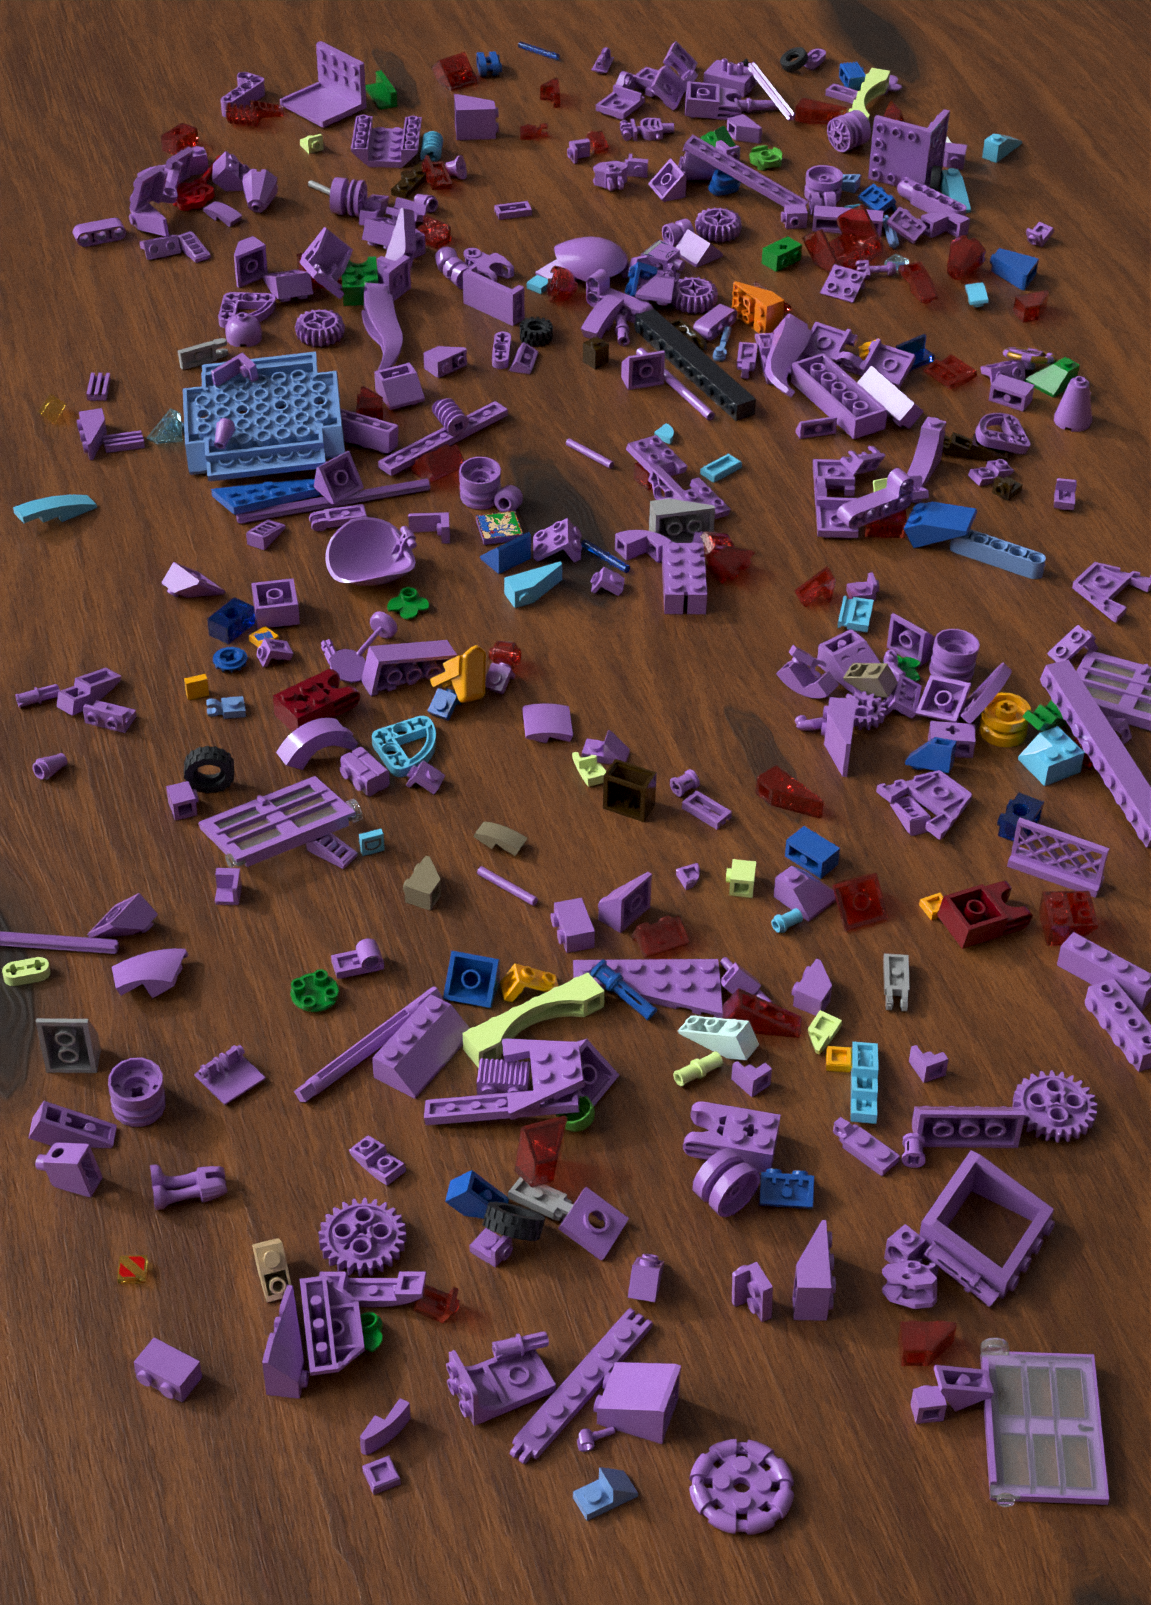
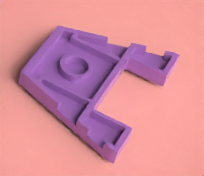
(1103, 582)
(935, 792)
(554, 1067)

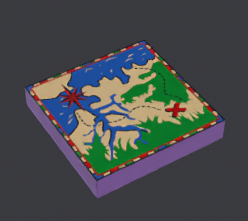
(498, 527)

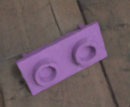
(603, 62)

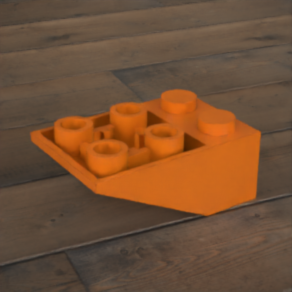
(757, 307)

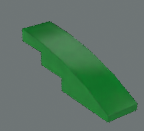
(1045, 717)

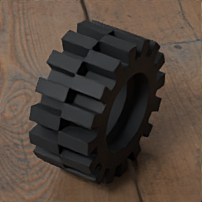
(536, 331)

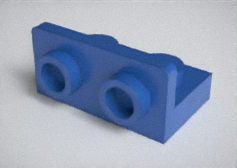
(877, 199)
(786, 1190)

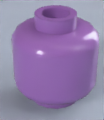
(443, 255)
(508, 498)

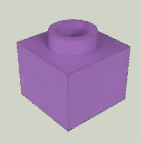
(928, 1404)

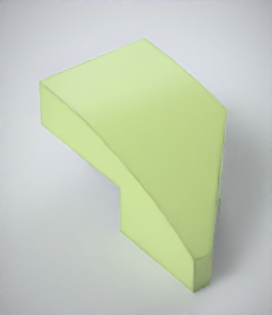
(589, 769)
(823, 1030)

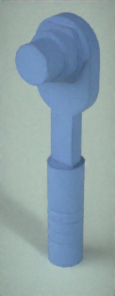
(720, 352)

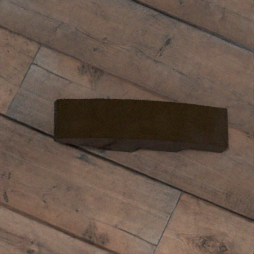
(971, 448)

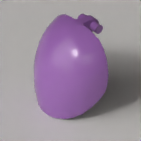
(589, 254)
(370, 552)

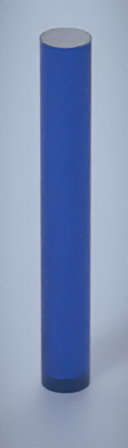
(538, 50)
(605, 556)

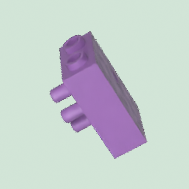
(731, 76)

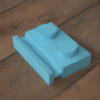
(855, 613)

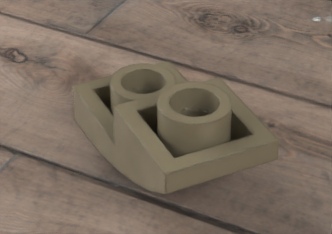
(493, 834)

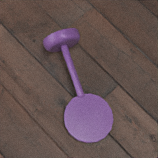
(351, 663)

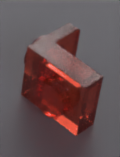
(597, 142)
(437, 1304)

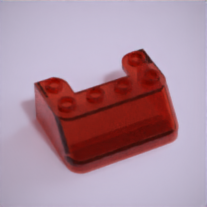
(857, 241)

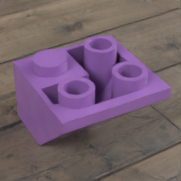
(657, 289)

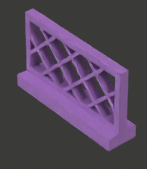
(1054, 868)

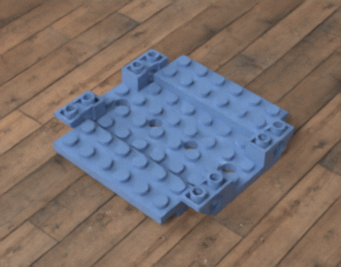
(265, 437)

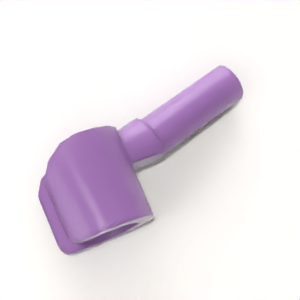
(587, 1437)

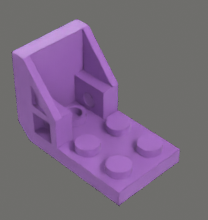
(327, 260)

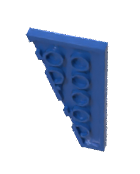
(259, 496)

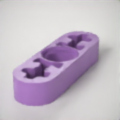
(501, 350)

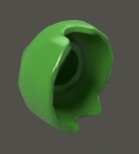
(582, 1119)

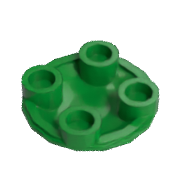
(314, 991)

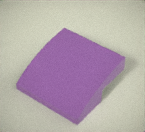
(547, 721)

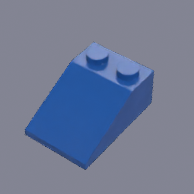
(938, 522)

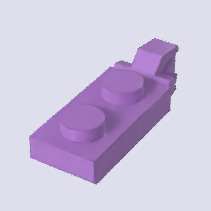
(746, 358)
(865, 1147)

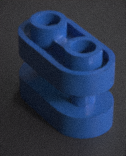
(494, 65)
(723, 183)

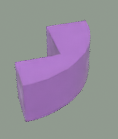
(945, 221)
(637, 542)
(804, 682)

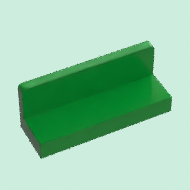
(382, 92)

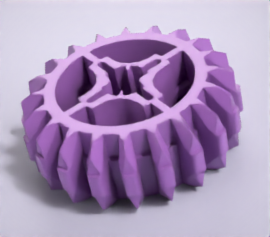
(718, 224)
(694, 295)
(319, 327)

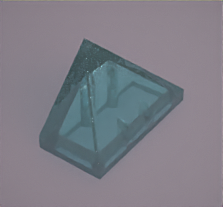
(168, 429)

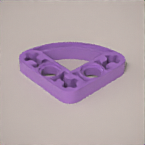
(241, 300)
(1013, 436)
(985, 693)

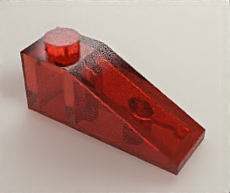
(817, 112)
(763, 1015)

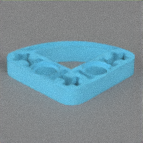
(416, 728)

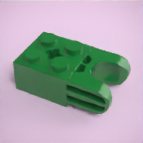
(355, 278)

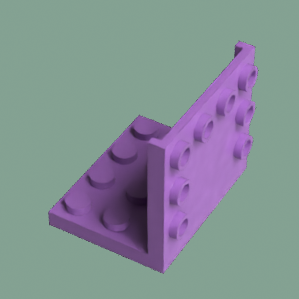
(338, 92)
(907, 150)

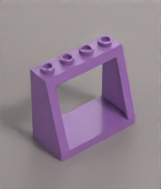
(989, 1181)

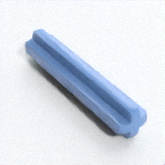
(890, 234)

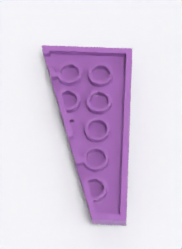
(668, 982)

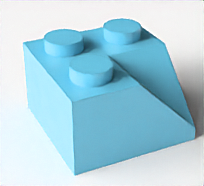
(1052, 756)

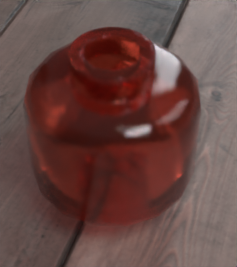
(506, 653)

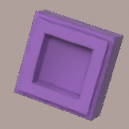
(381, 1475)

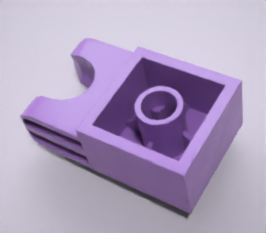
(711, 101)
(744, 1130)

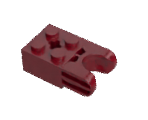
(314, 700)
(981, 914)

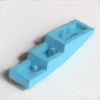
(60, 506)
(864, 1082)

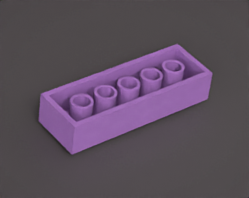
(838, 395)

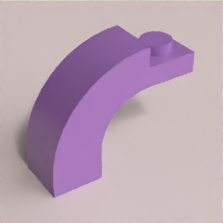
(310, 738)

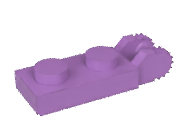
(335, 516)

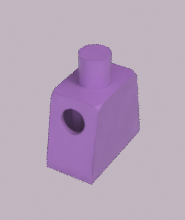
(71, 1168)

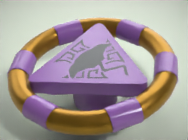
(1029, 356)

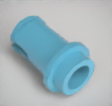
(782, 922)

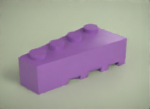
(404, 663)

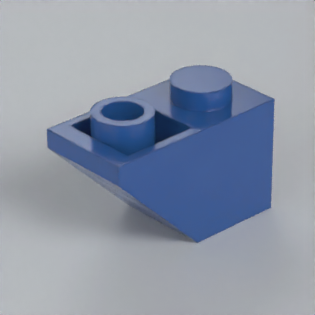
(934, 755)

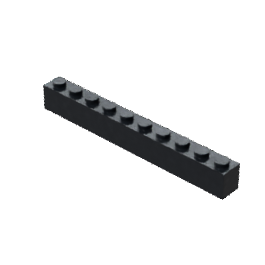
(695, 365)

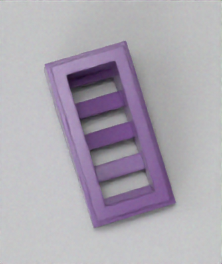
(191, 245)
(264, 534)
(912, 817)
(317, 847)

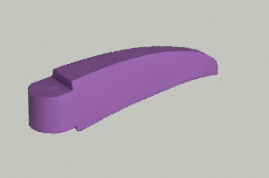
(382, 322)
(789, 342)

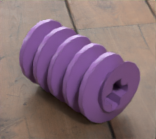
(450, 416)

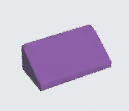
(524, 359)
(816, 427)

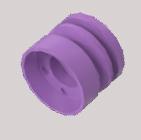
(849, 130)
(347, 196)
(479, 482)
(954, 655)
(137, 1092)

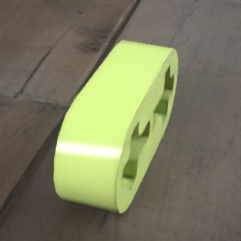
(26, 971)

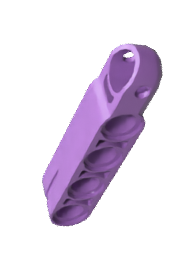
(928, 198)

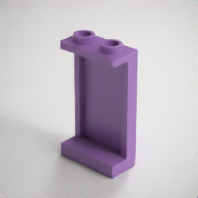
(493, 297)

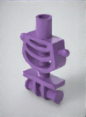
(649, 129)

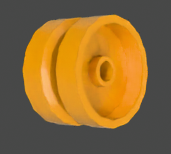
(1003, 720)

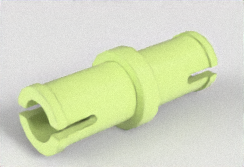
(698, 1068)

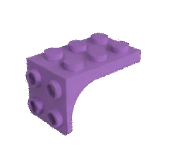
(498, 1384)

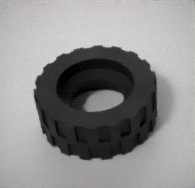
(209, 756)
(513, 1221)

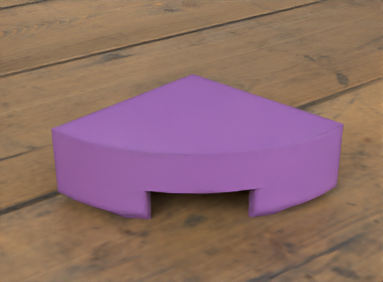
(688, 875)

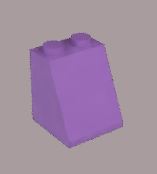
(475, 118)
(639, 1399)

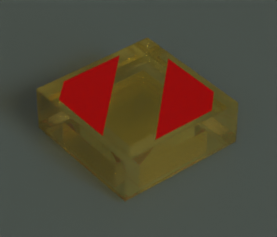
(132, 1269)

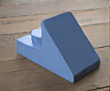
(604, 1494)

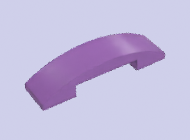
(382, 1291)

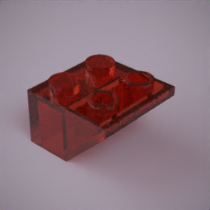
(454, 71)
(438, 463)
(1066, 913)

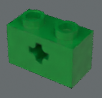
(781, 253)

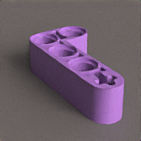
(249, 88)
(599, 286)
(879, 504)

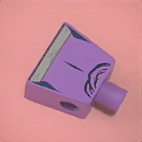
(662, 254)

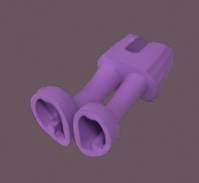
(205, 1183)

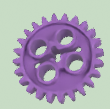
(1055, 1106)
(366, 1230)

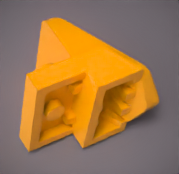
(466, 675)

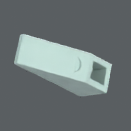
(726, 1036)

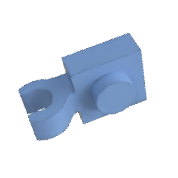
(228, 707)

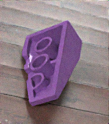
(283, 1354)

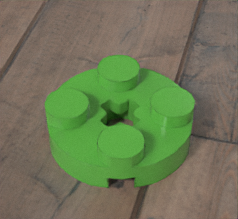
(765, 158)

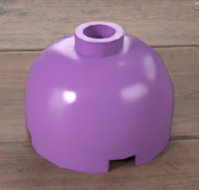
(243, 330)

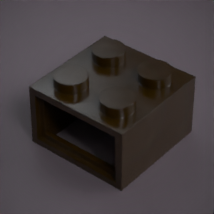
(632, 787)

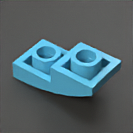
(976, 294)

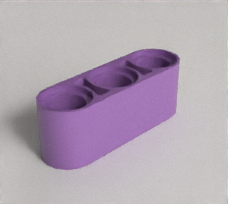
(91, 231)
(714, 321)

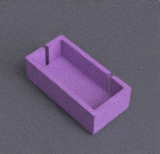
(684, 575)

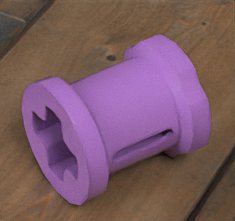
(680, 781)
(913, 1154)

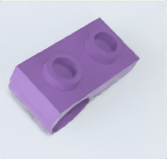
(360, 961)

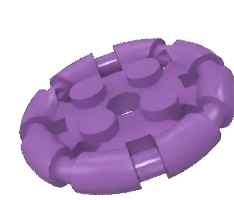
(746, 1471)

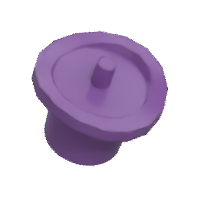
(457, 167)

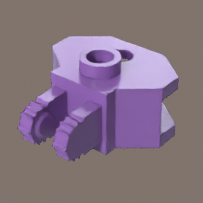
(610, 175)
(911, 1281)

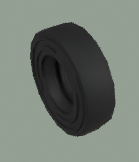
(796, 64)
(935, 177)

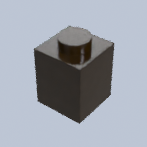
(595, 352)

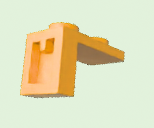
(525, 976)

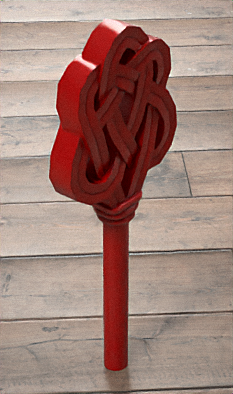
(195, 194)

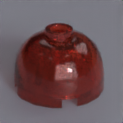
(561, 285)

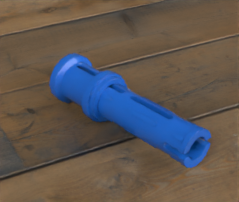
(615, 980)

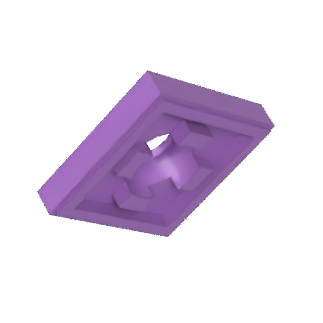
(581, 1231)

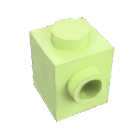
(741, 878)

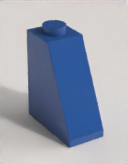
(1014, 267)

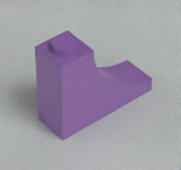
(928, 449)

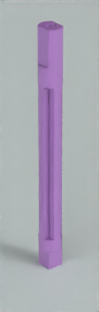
(360, 1050)

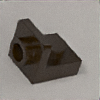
(1006, 487)

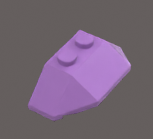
(330, 1325)

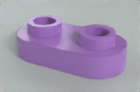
(815, 58)

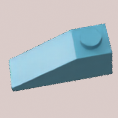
(999, 146)
(953, 186)
(532, 584)

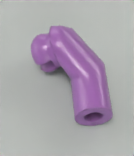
(892, 660)
(812, 724)

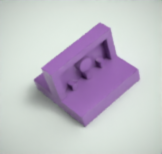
(395, 275)

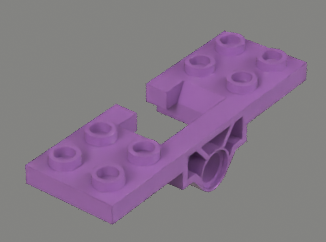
(667, 83)
(623, 98)
(162, 185)
(887, 360)
(664, 463)
(832, 475)

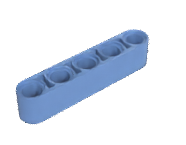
(1000, 554)

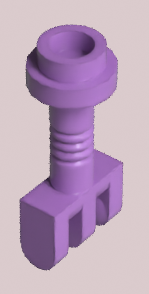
(863, 266)

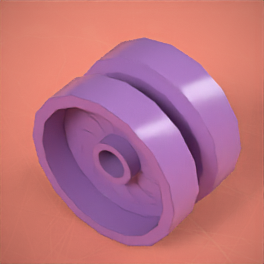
(823, 179)
(726, 1182)

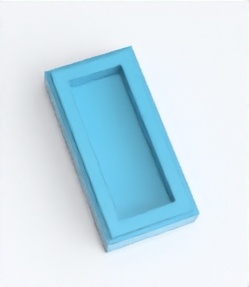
(721, 468)

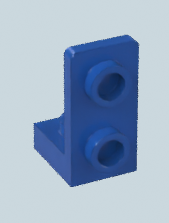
(639, 269)

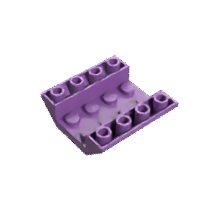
(385, 145)

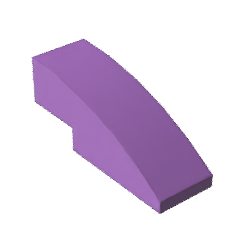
(373, 207)
(602, 317)
(87, 690)

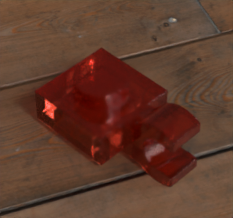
(530, 132)

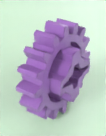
(865, 709)

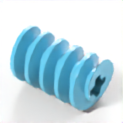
(432, 146)

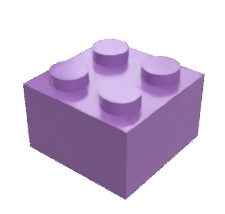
(275, 603)

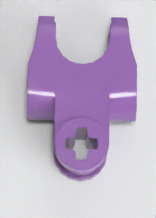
(488, 265)

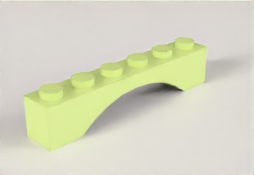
(875, 85)
(574, 998)

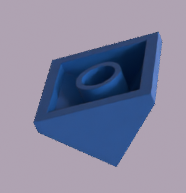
(509, 554)
(472, 979)

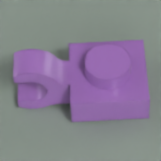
(801, 657)

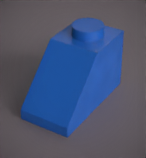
(471, 1195)

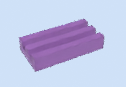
(841, 93)
(513, 210)
(99, 379)
(123, 441)
(704, 811)

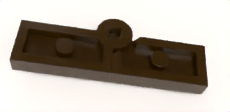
(409, 181)

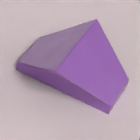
(963, 1385)

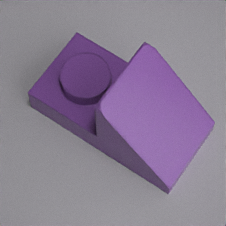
(606, 750)

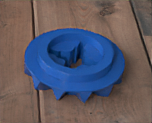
(226, 654)

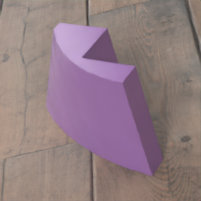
(153, 969)

